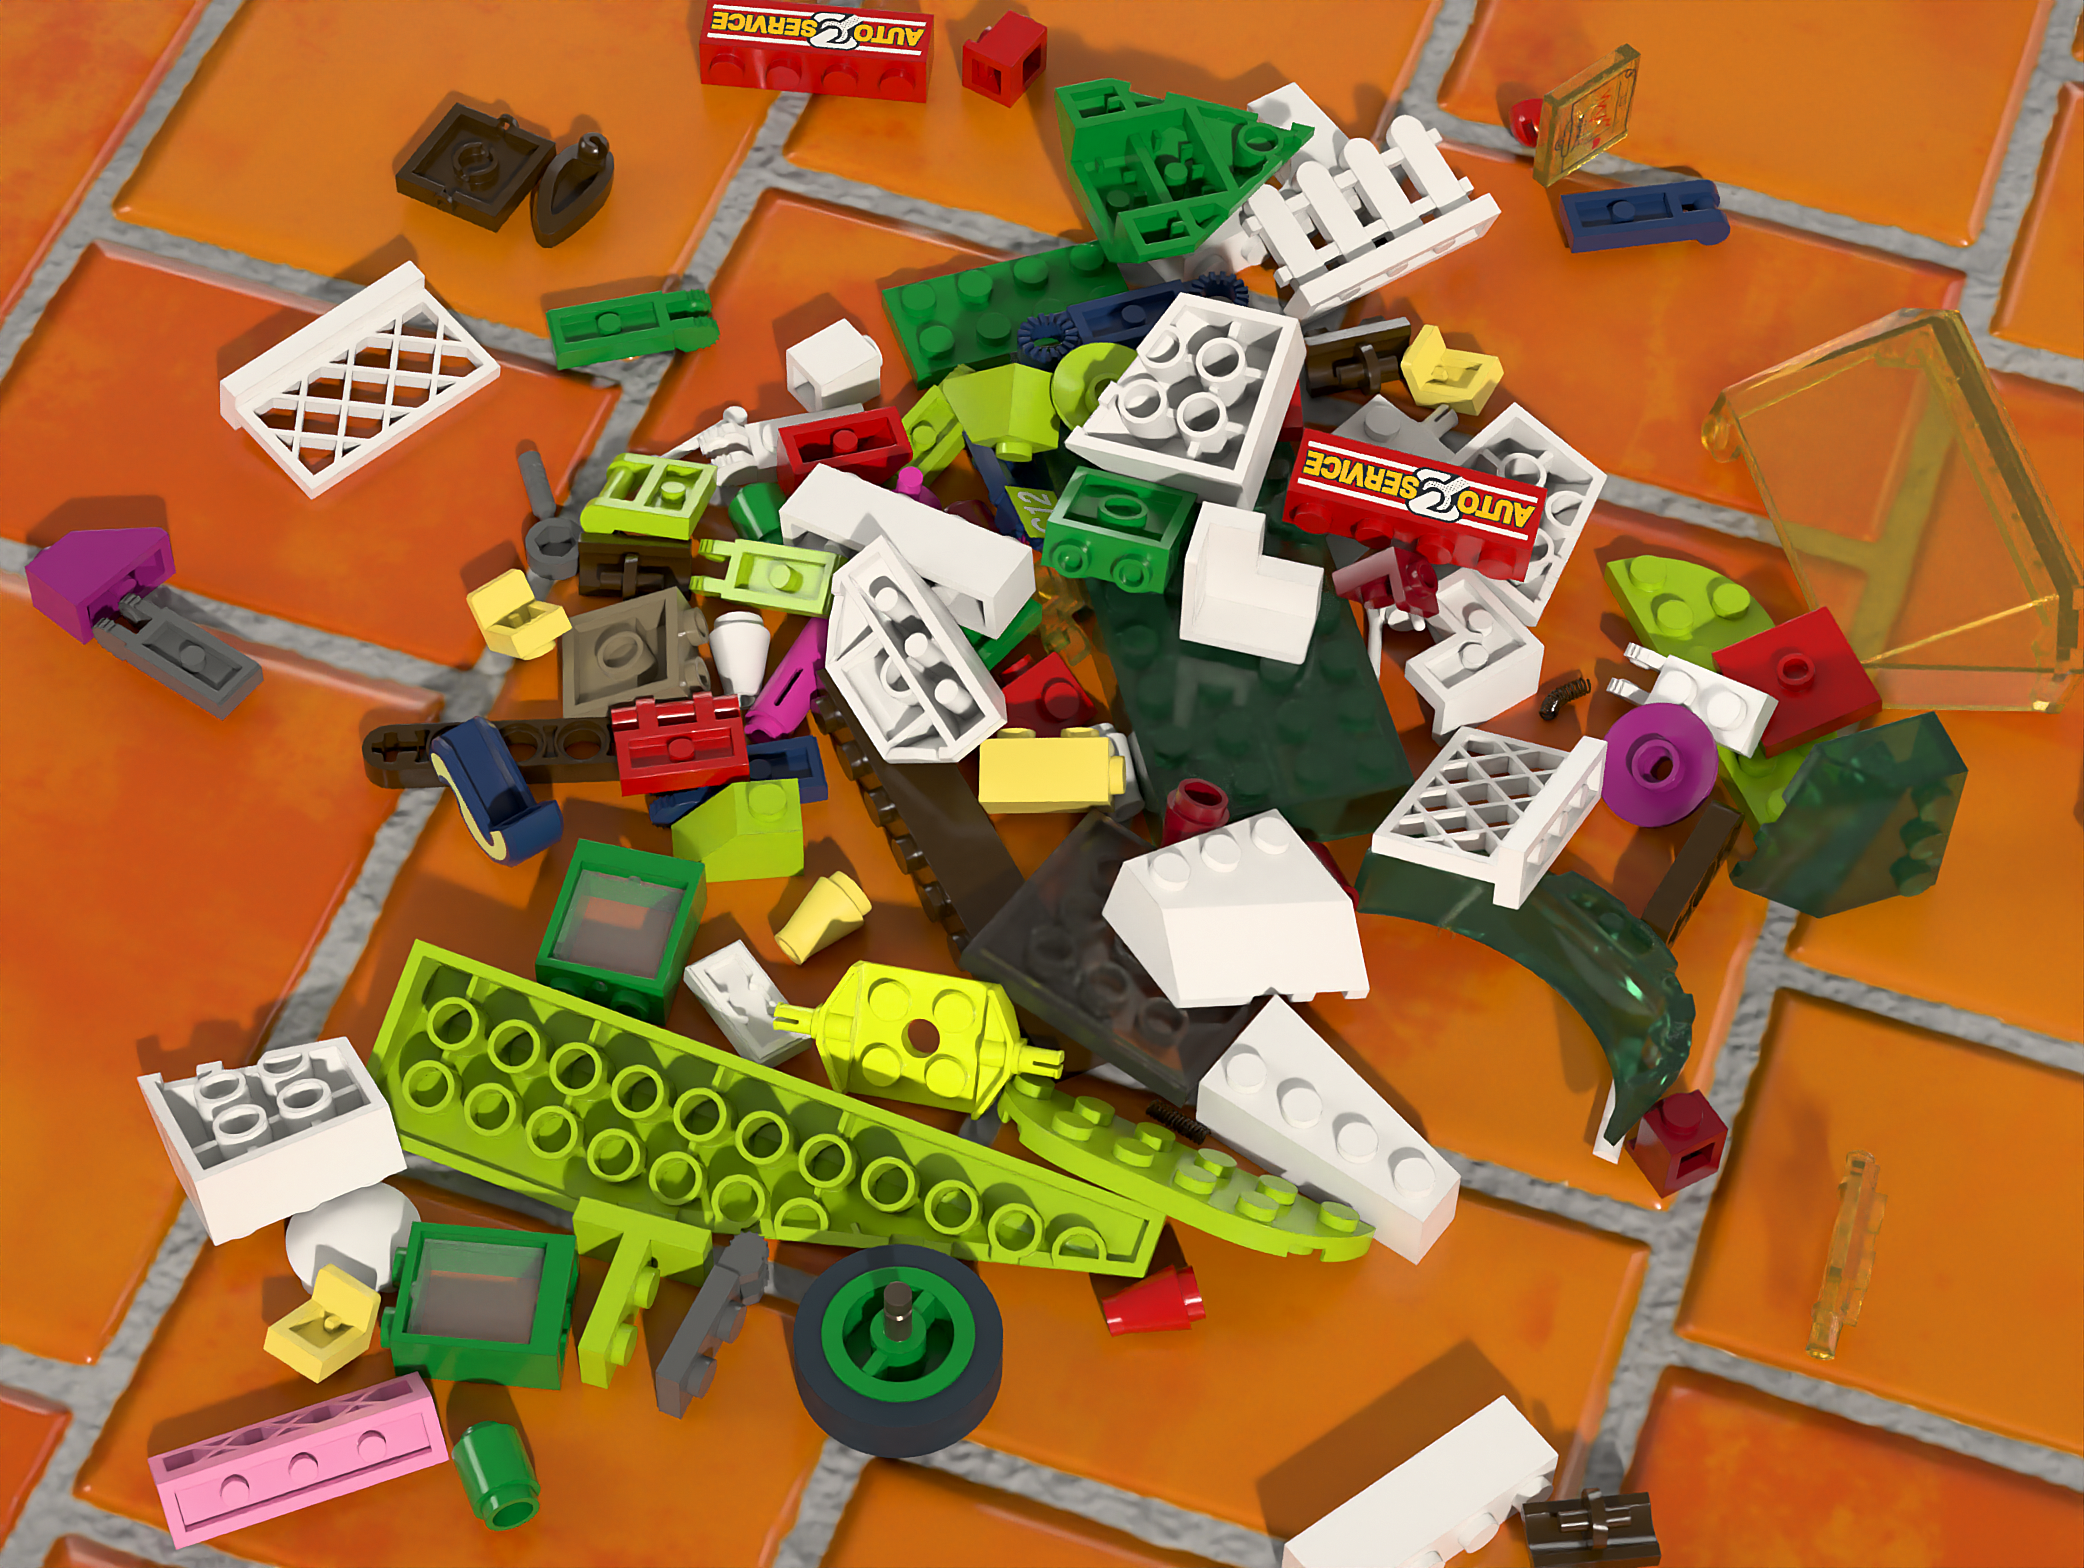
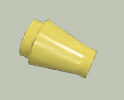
(825, 916)

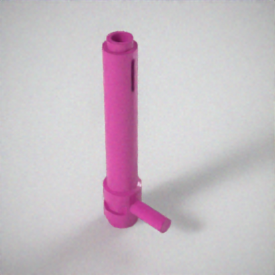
(793, 684)

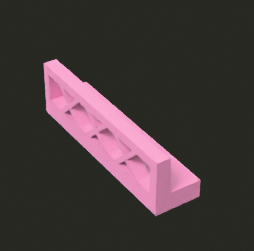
(298, 1459)

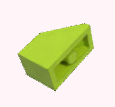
(1006, 410)
(745, 832)

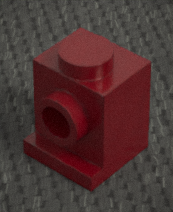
(1672, 1130)

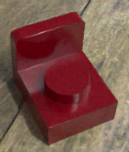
(1391, 579)

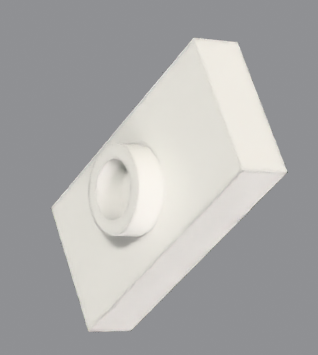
(743, 1005)

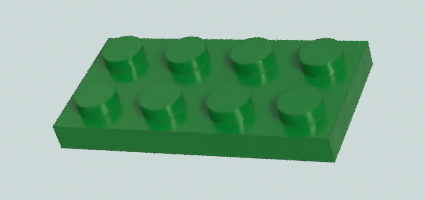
(978, 311)

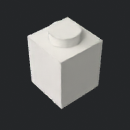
(834, 368)

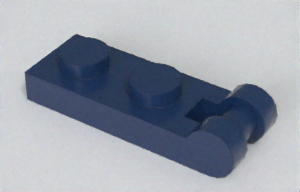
(1643, 216)

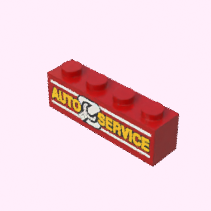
(817, 49)
(1414, 505)

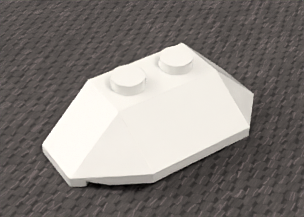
(907, 663)

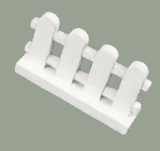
(1396, 219)

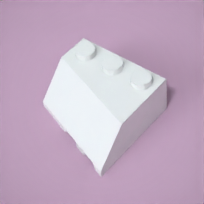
(1529, 452)
(1239, 918)

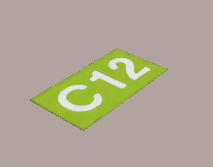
(1033, 508)

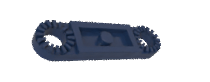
(1116, 318)

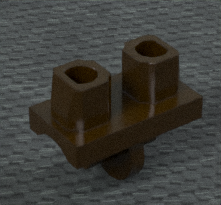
(1355, 356)
(633, 565)
(1591, 1532)

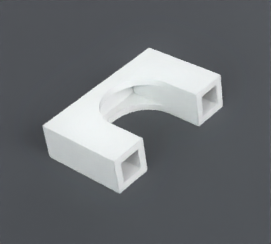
(1229, 246)

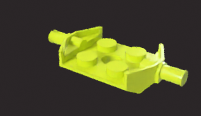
(868, 1048)

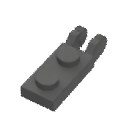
(180, 656)
(713, 1318)

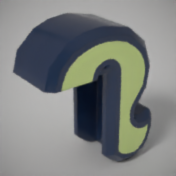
(494, 793)

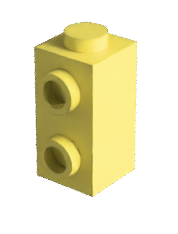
(1050, 773)

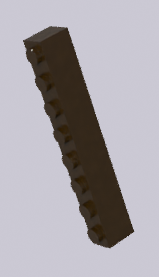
(944, 843)

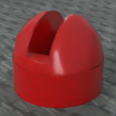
(1525, 121)

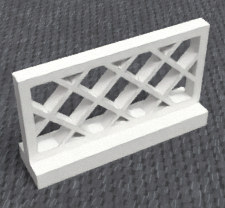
(322, 349)
(1537, 824)

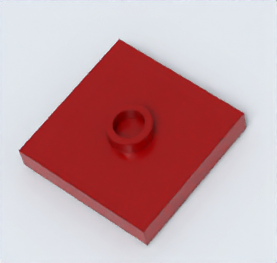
(1809, 673)

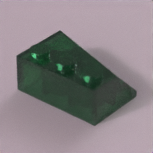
(1861, 820)

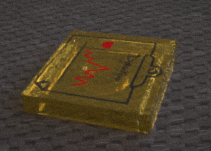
(1586, 115)

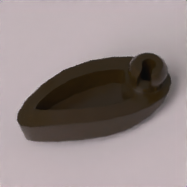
(572, 189)

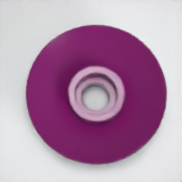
(1636, 750)

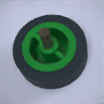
(898, 1351)

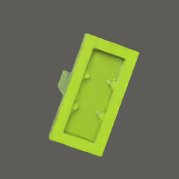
(640, 1253)

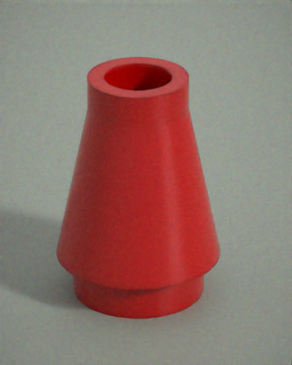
(1156, 1304)

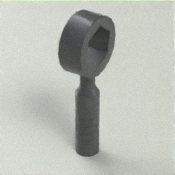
(549, 528)

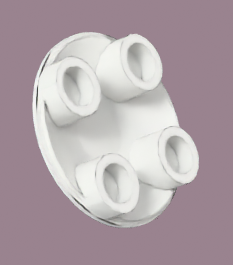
(354, 1234)

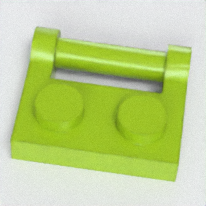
(666, 505)

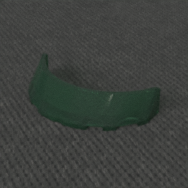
(1576, 942)

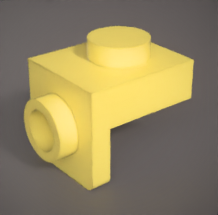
(1448, 375)
(514, 619)
(328, 1327)

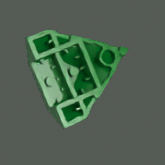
(1165, 169)

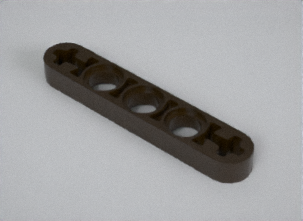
(546, 766)

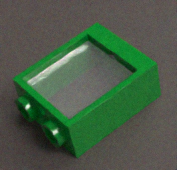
(623, 929)
(482, 1305)

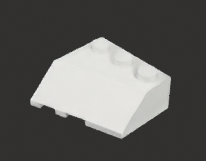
(1199, 402)
(274, 1134)

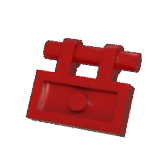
(680, 744)

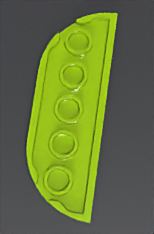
(1690, 615)
(1174, 1179)

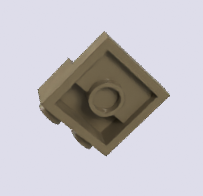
(633, 653)

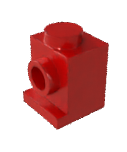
(1005, 58)

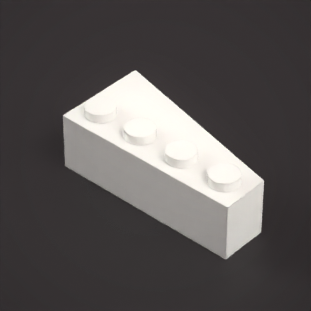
(1318, 1124)

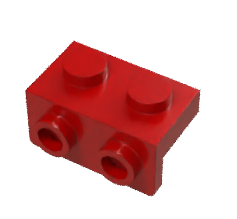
(1043, 697)

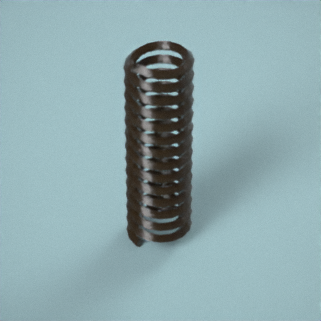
(1177, 1123)

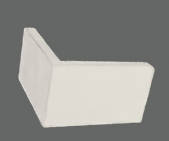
(1243, 597)
(1481, 664)

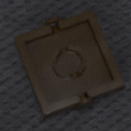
(476, 167)

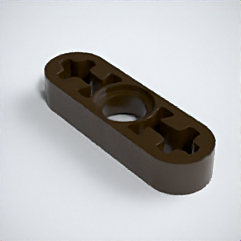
(1693, 871)

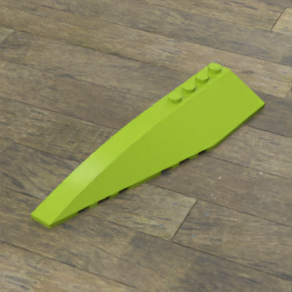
(641, 1118)

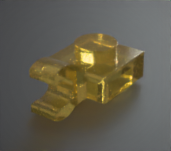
(1059, 600)

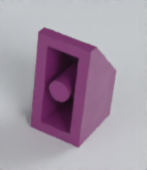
(93, 571)

